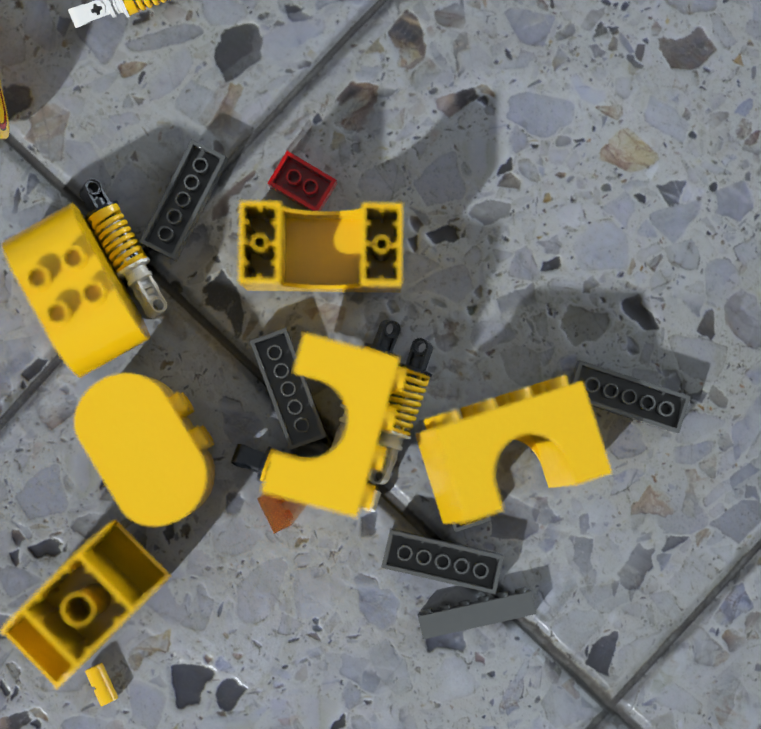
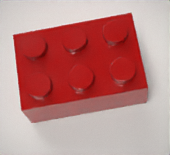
(302, 182)

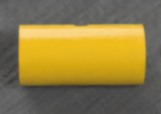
(103, 686)

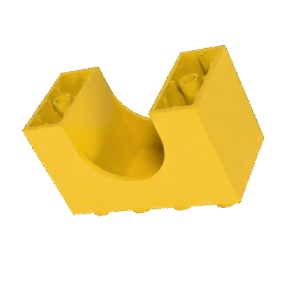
(320, 248)
(546, 417)
(340, 476)

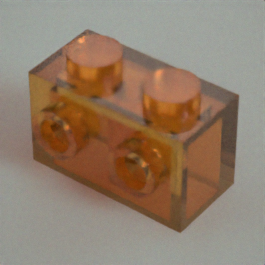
(275, 512)

